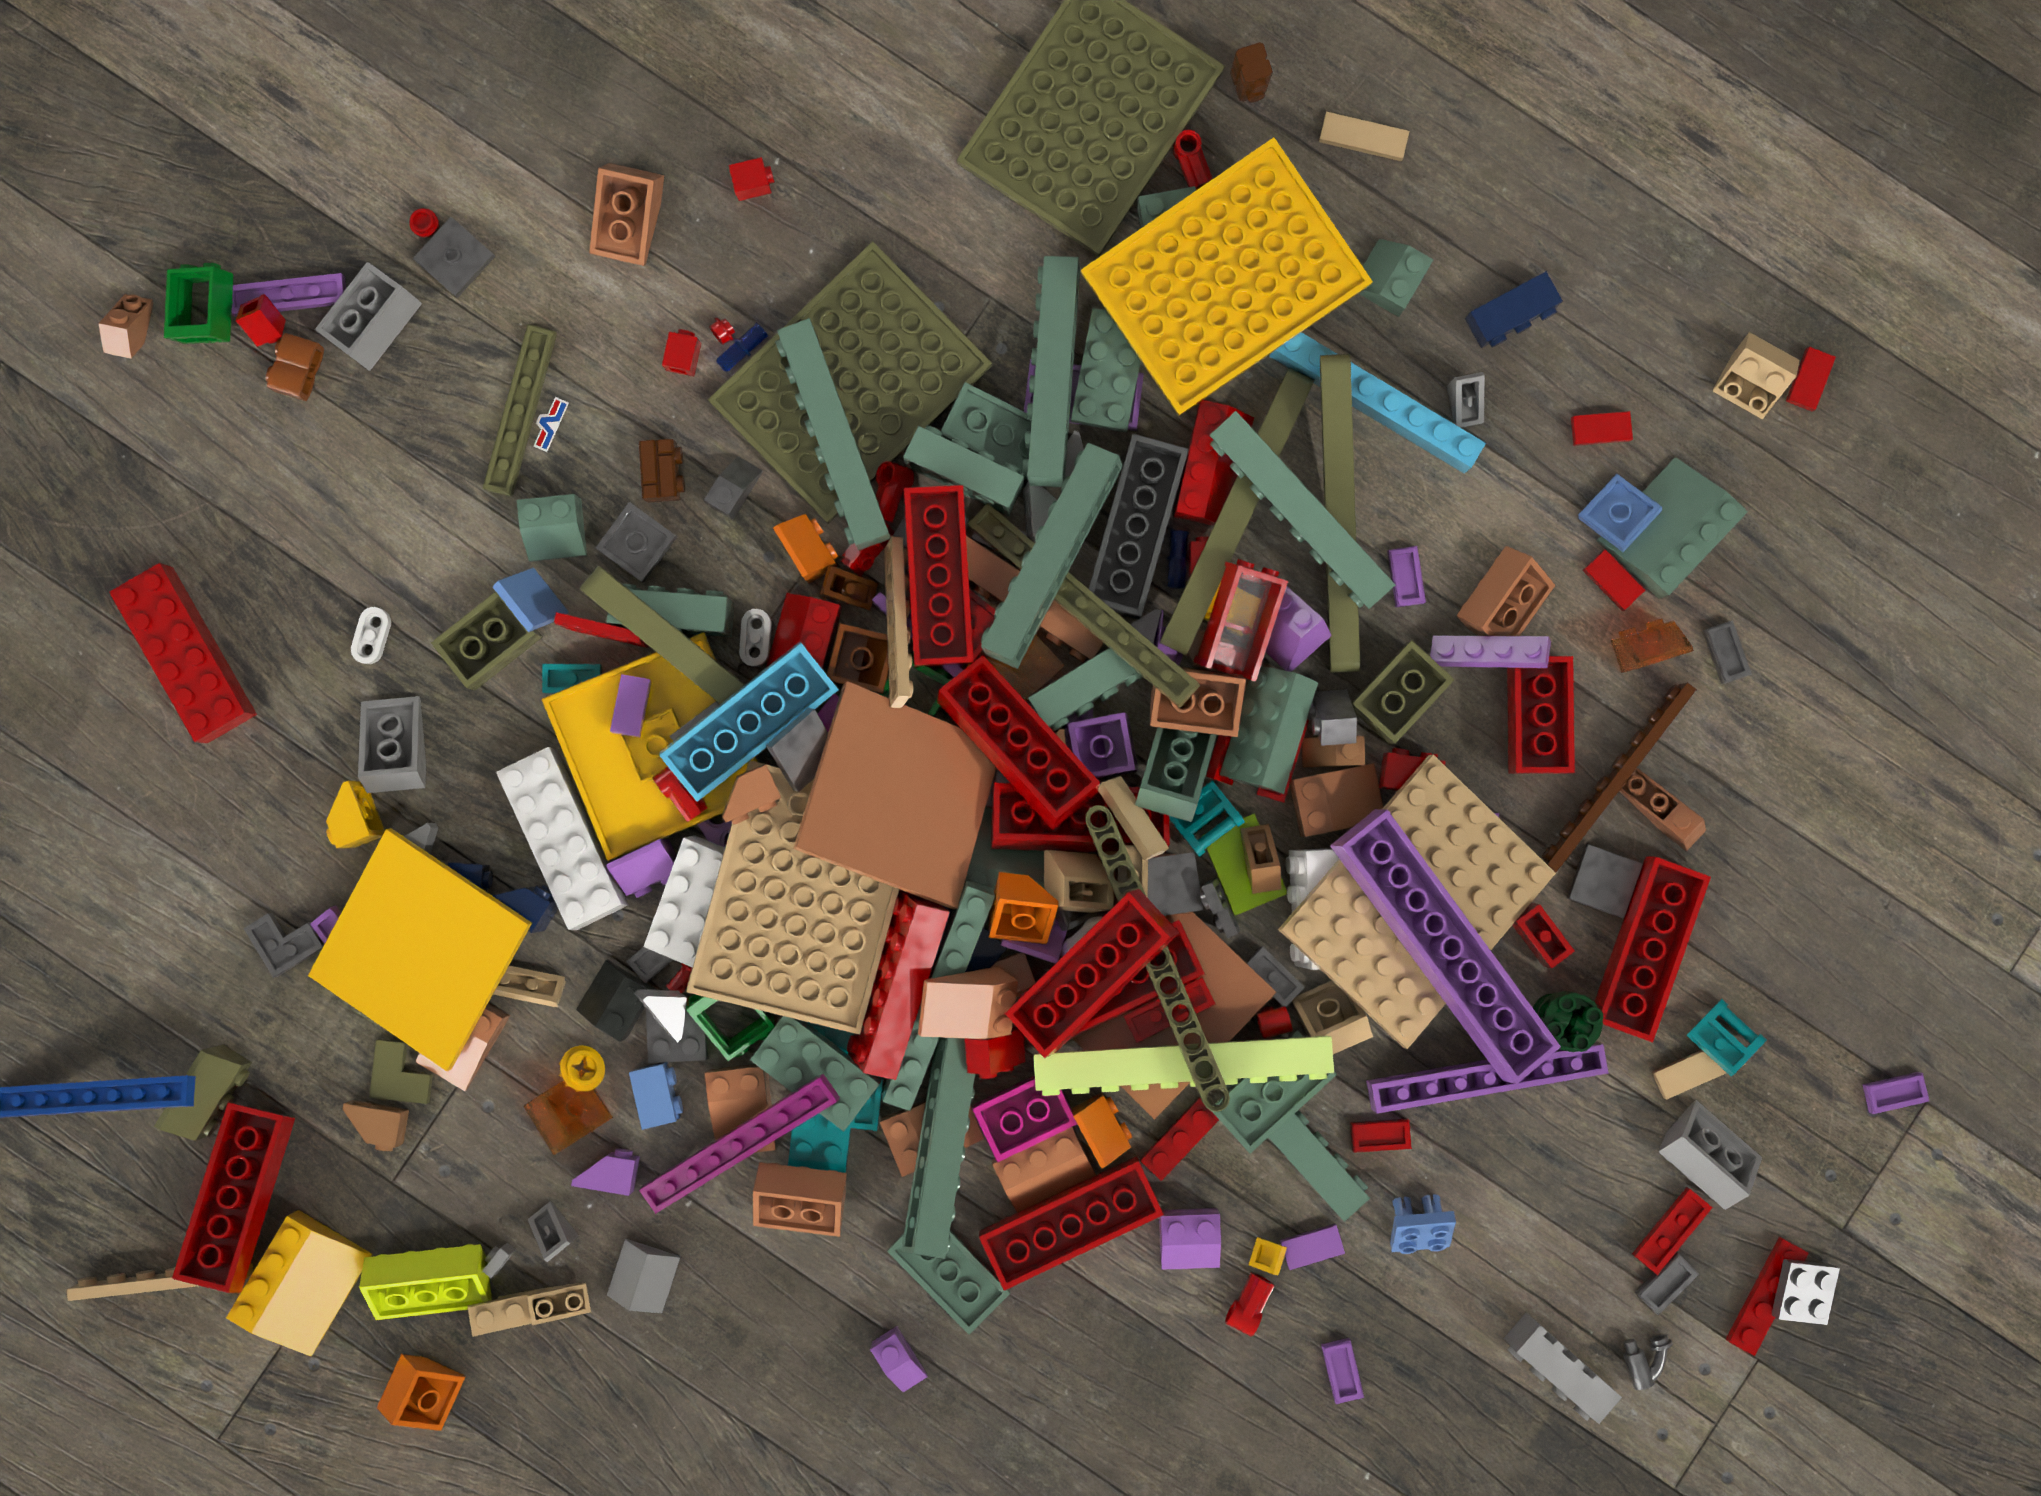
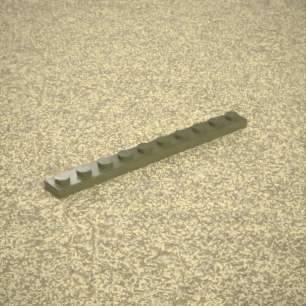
(1092, 612)

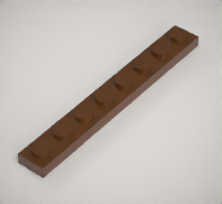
(1623, 768)

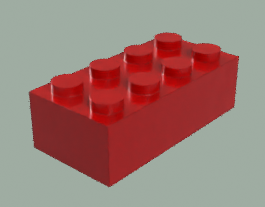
(1541, 718)

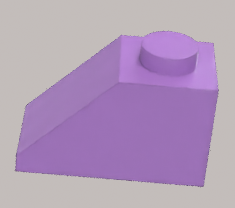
(611, 1174)
(898, 1359)

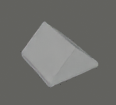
(643, 1277)

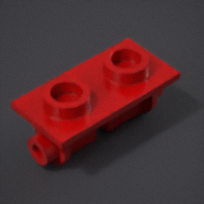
(863, 559)

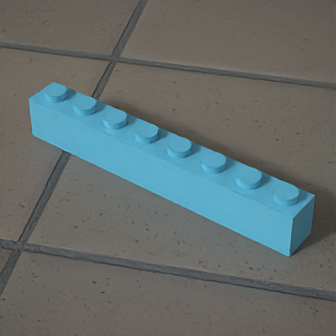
(1388, 406)

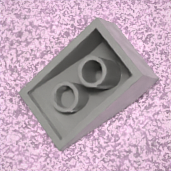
(391, 745)

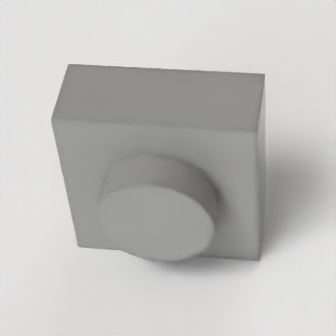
(497, 1258)

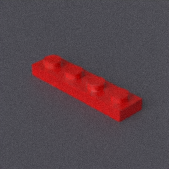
(1756, 1312)

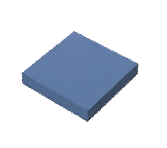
(1620, 512)
(529, 599)

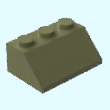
(217, 1077)

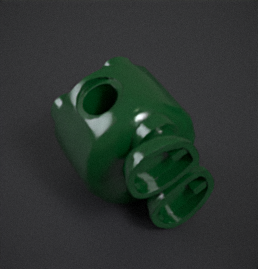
(1571, 1019)

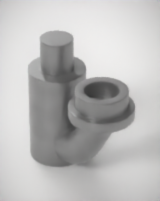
(1639, 1370)

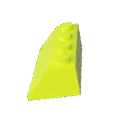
(425, 1281)

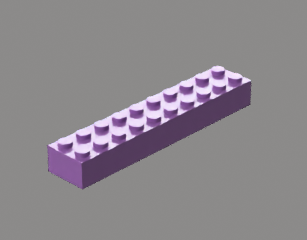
(1445, 946)

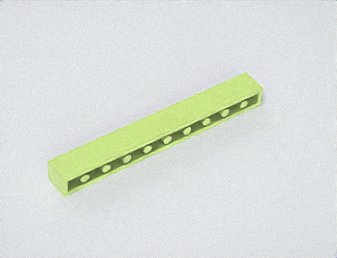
(1167, 1065)

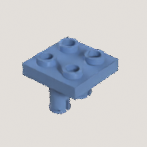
(1421, 1231)

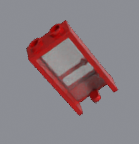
(1242, 620)

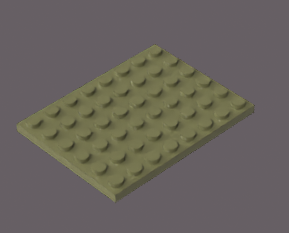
(1090, 117)
(890, 362)

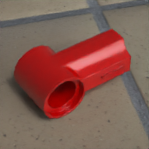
(1192, 163)
(892, 481)
(679, 795)
(1274, 1021)
(1246, 1312)

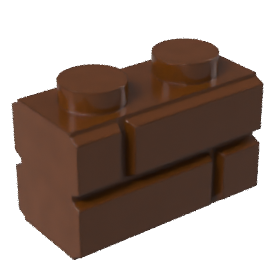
(1251, 72)
(660, 470)

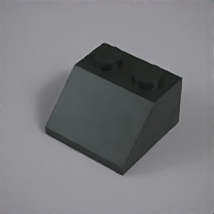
(612, 1001)

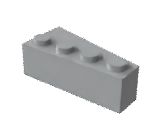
(1562, 1368)

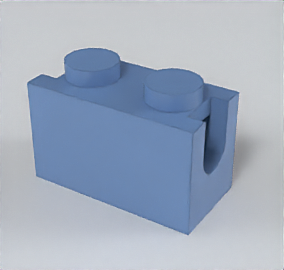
(655, 1095)

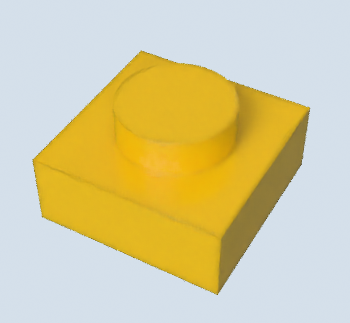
(1267, 1256)

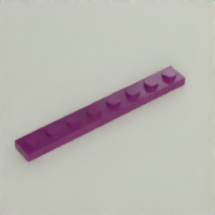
(739, 1143)

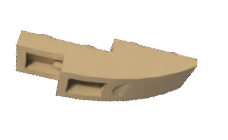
(529, 1308)

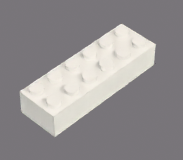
(561, 838)

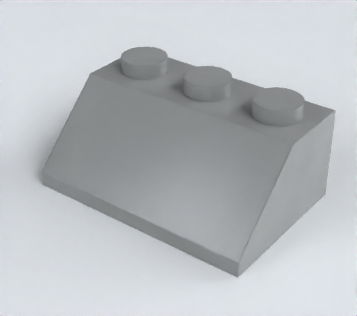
(368, 316)
(1711, 1155)

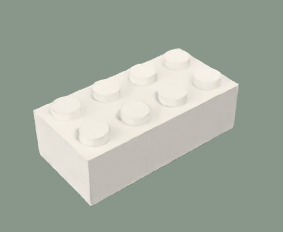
(1305, 871)
(685, 900)

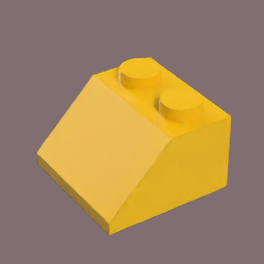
(353, 817)

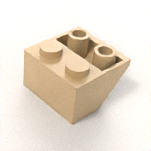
(1756, 375)
(1077, 881)

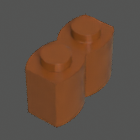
(294, 366)

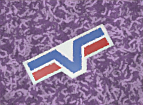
(549, 424)

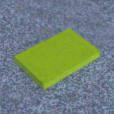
(1230, 867)

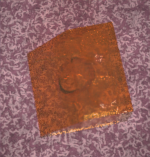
(1650, 645)
(566, 1115)

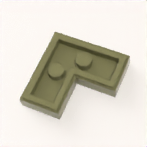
(391, 1081)

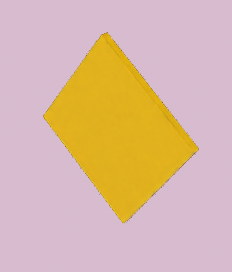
(618, 769)
(419, 949)

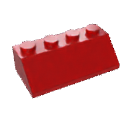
(1206, 474)
(808, 622)

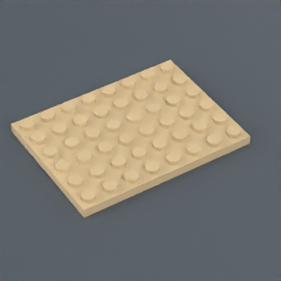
(1476, 861)
(790, 926)

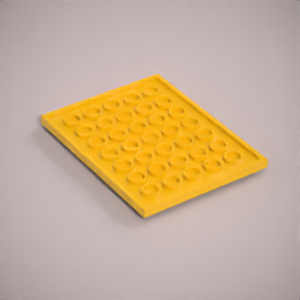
(1226, 276)

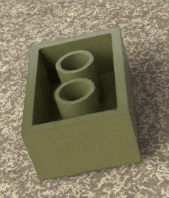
(484, 642)
(1401, 692)

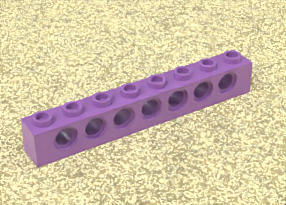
(1478, 1079)

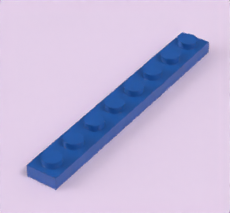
(97, 1096)

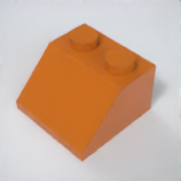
(806, 547)
(1021, 910)
(1102, 1129)
(420, 1393)

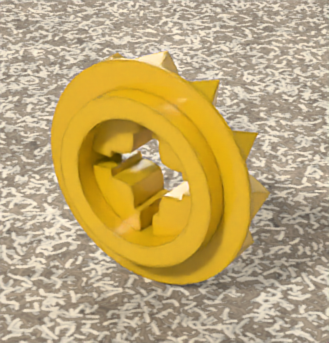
(592, 1062)

